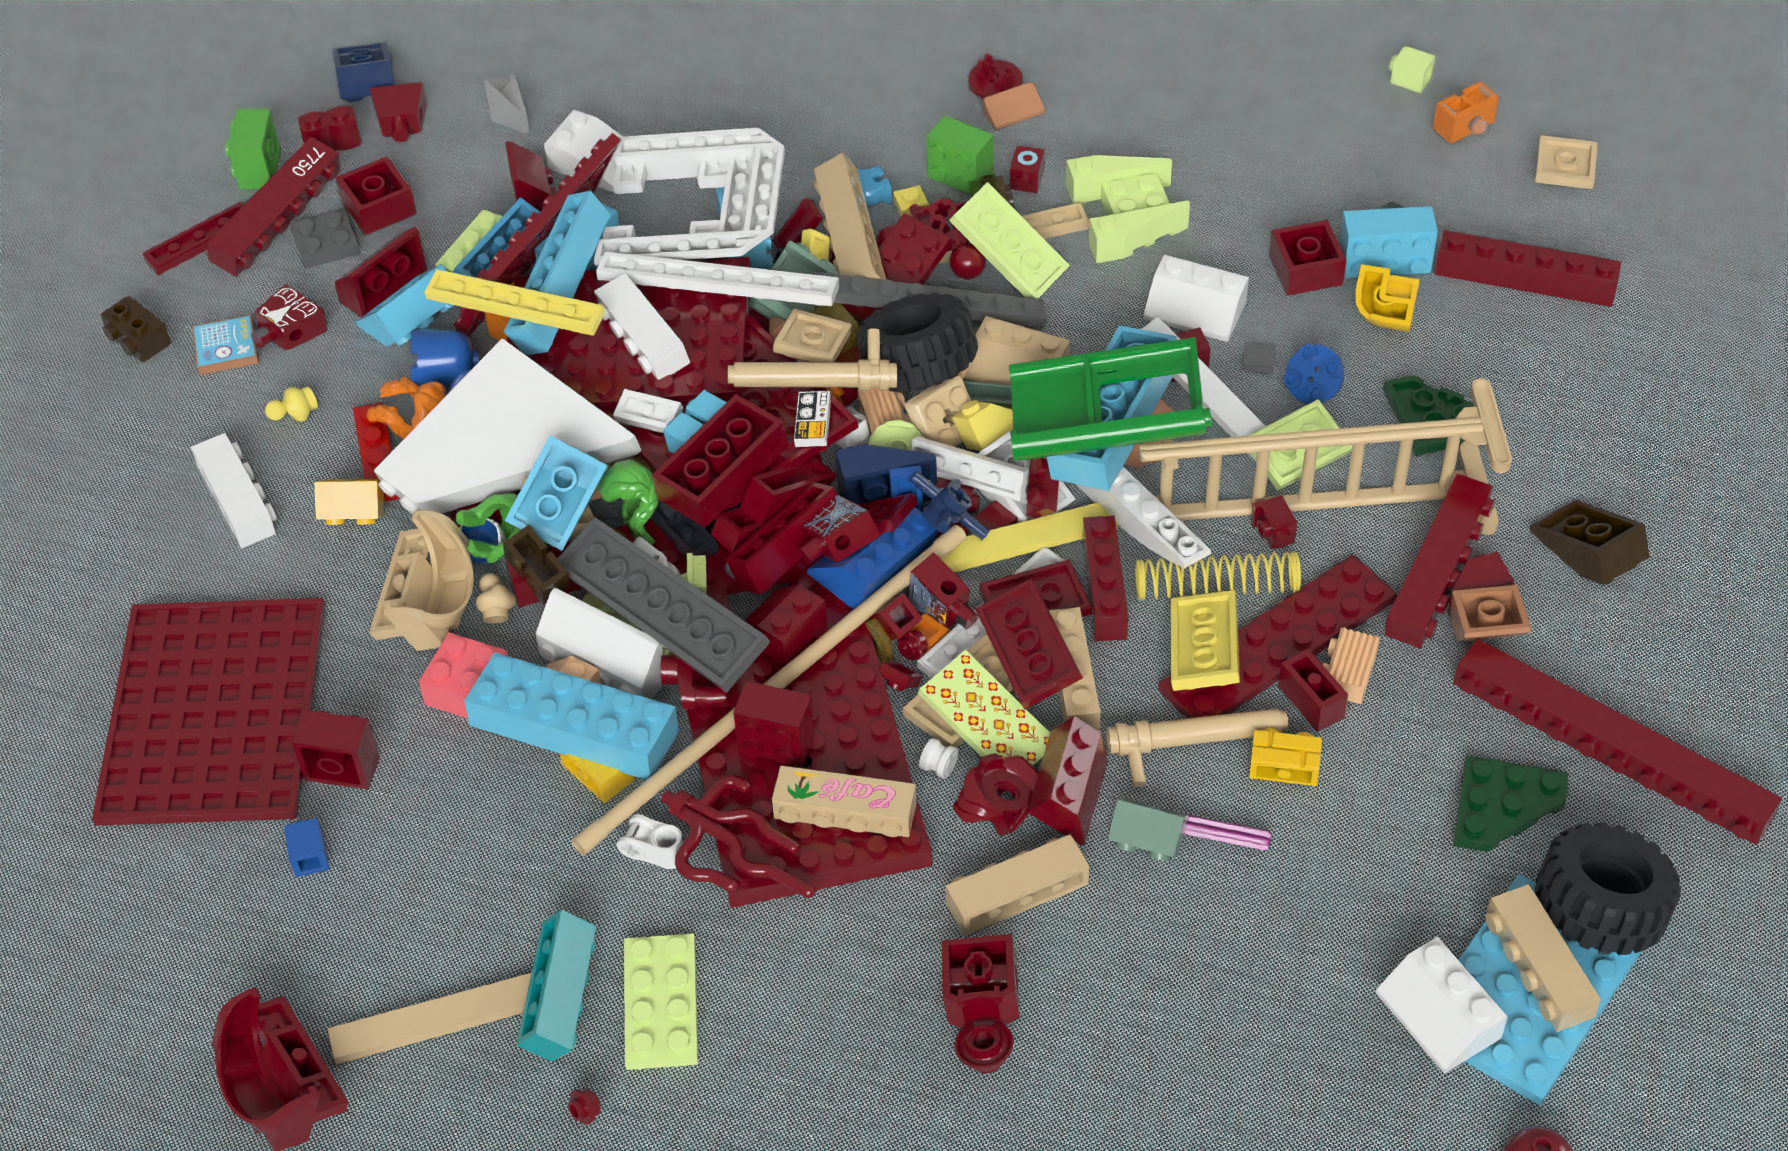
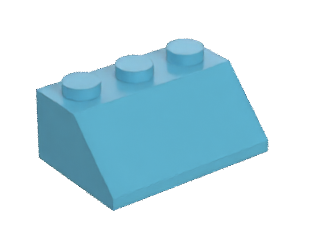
(403, 311)

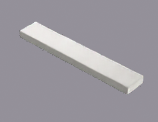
(1223, 403)
(960, 639)

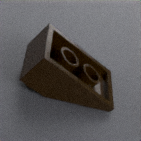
(1593, 540)

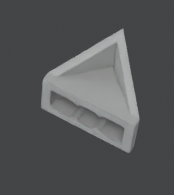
(506, 103)

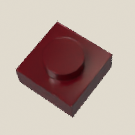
(899, 676)

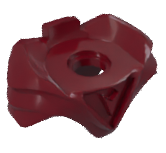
(984, 784)

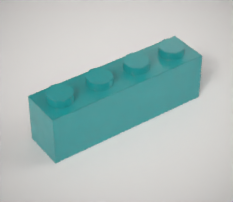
(557, 986)

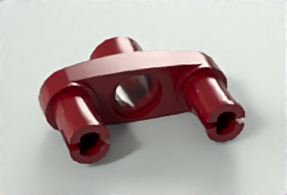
(677, 672)

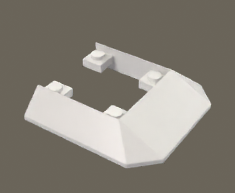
(738, 159)

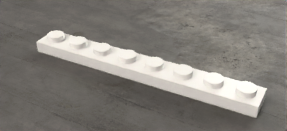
(720, 278)

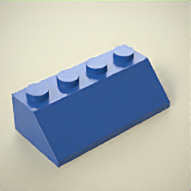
(876, 562)

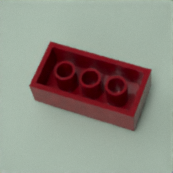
(720, 460)

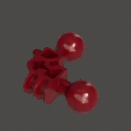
(965, 259)

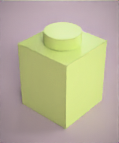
(1411, 69)

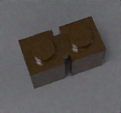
(527, 556)

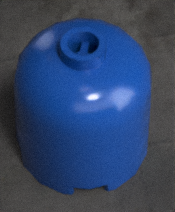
(441, 356)

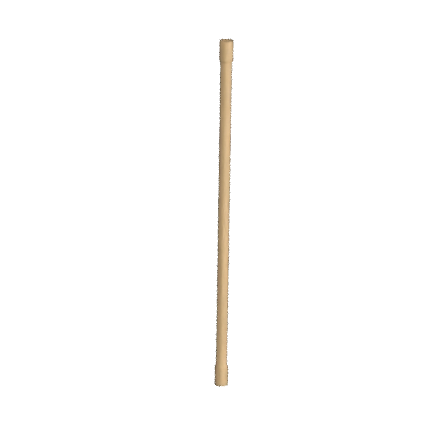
(600, 829)

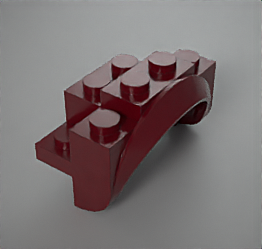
(278, 1086)

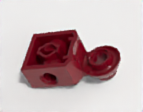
(981, 997)

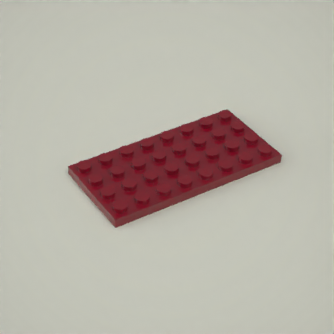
(521, 251)

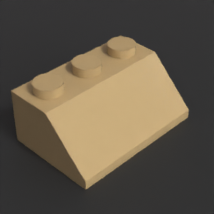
(1008, 344)

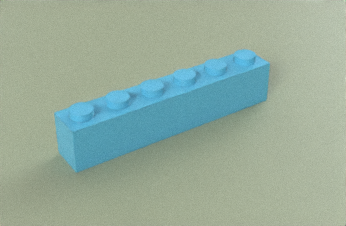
(561, 265)

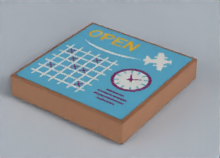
(224, 345)

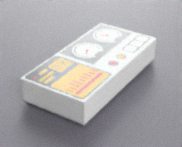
(812, 419)

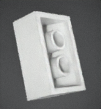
(1196, 296)
(1442, 1005)

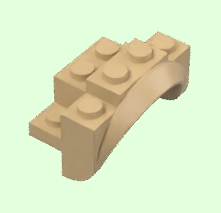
(422, 598)

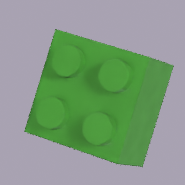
(253, 147)
(959, 153)

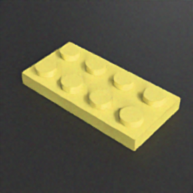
(1204, 640)

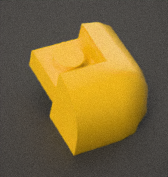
(1386, 298)

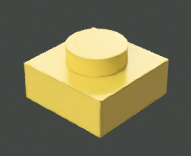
(906, 197)

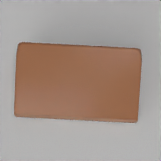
(1013, 106)

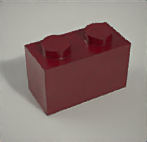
(1313, 690)

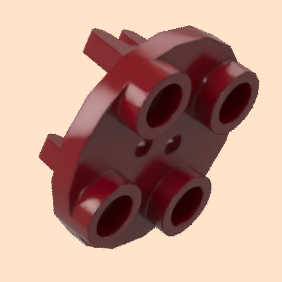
(993, 77)

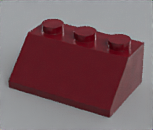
(382, 273)
(1070, 779)

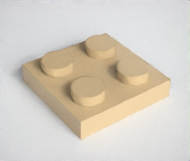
(1566, 162)
(812, 337)

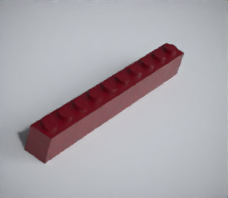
(1618, 741)

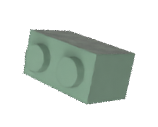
(1147, 828)

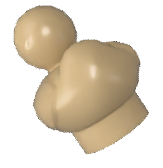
(494, 600)

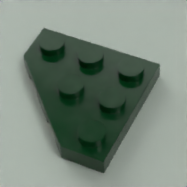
(1418, 402)
(1504, 800)

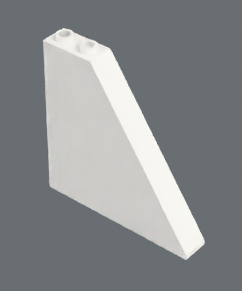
(493, 433)

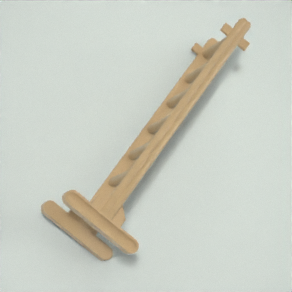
(1474, 424)

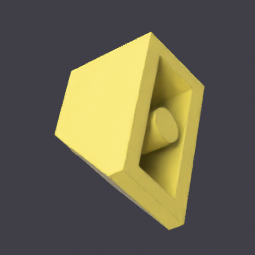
(982, 423)

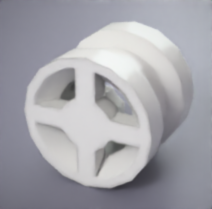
(938, 758)

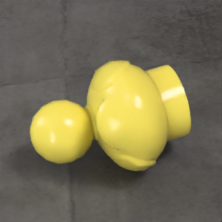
(295, 402)

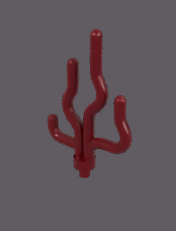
(705, 818)

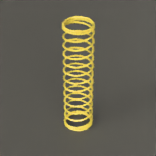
(1294, 573)

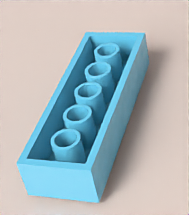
(1118, 401)
(572, 716)

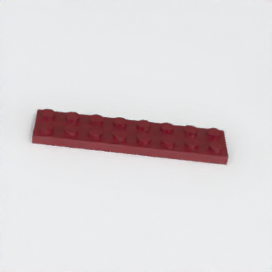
(1303, 621)

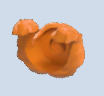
(425, 400)

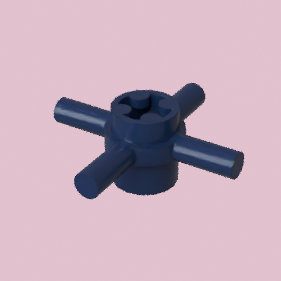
(948, 506)

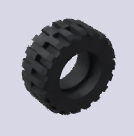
(925, 336)
(1599, 917)

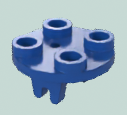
(1303, 367)

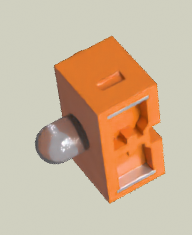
(1466, 114)

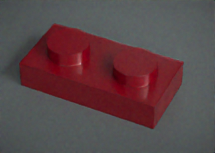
(1042, 490)

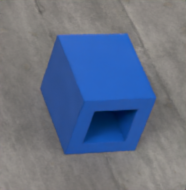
(306, 847)

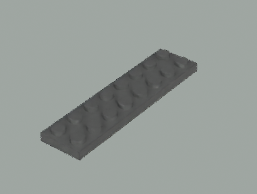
(662, 604)

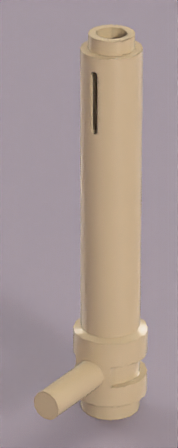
(860, 375)
(1145, 736)

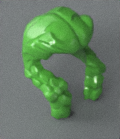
(631, 482)
(477, 517)

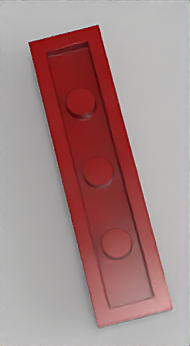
(373, 443)

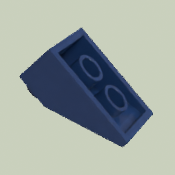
(362, 68)
(865, 470)

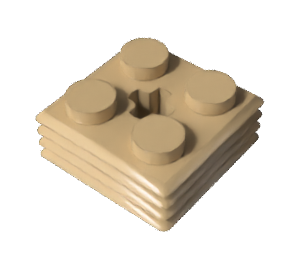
(934, 404)

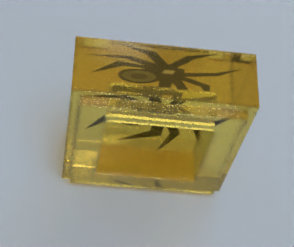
(881, 640)

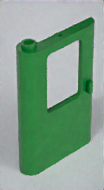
(1060, 401)

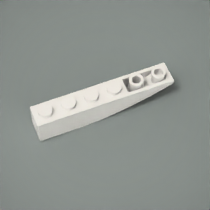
(1148, 520)

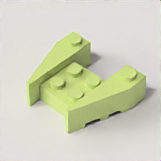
(1132, 200)

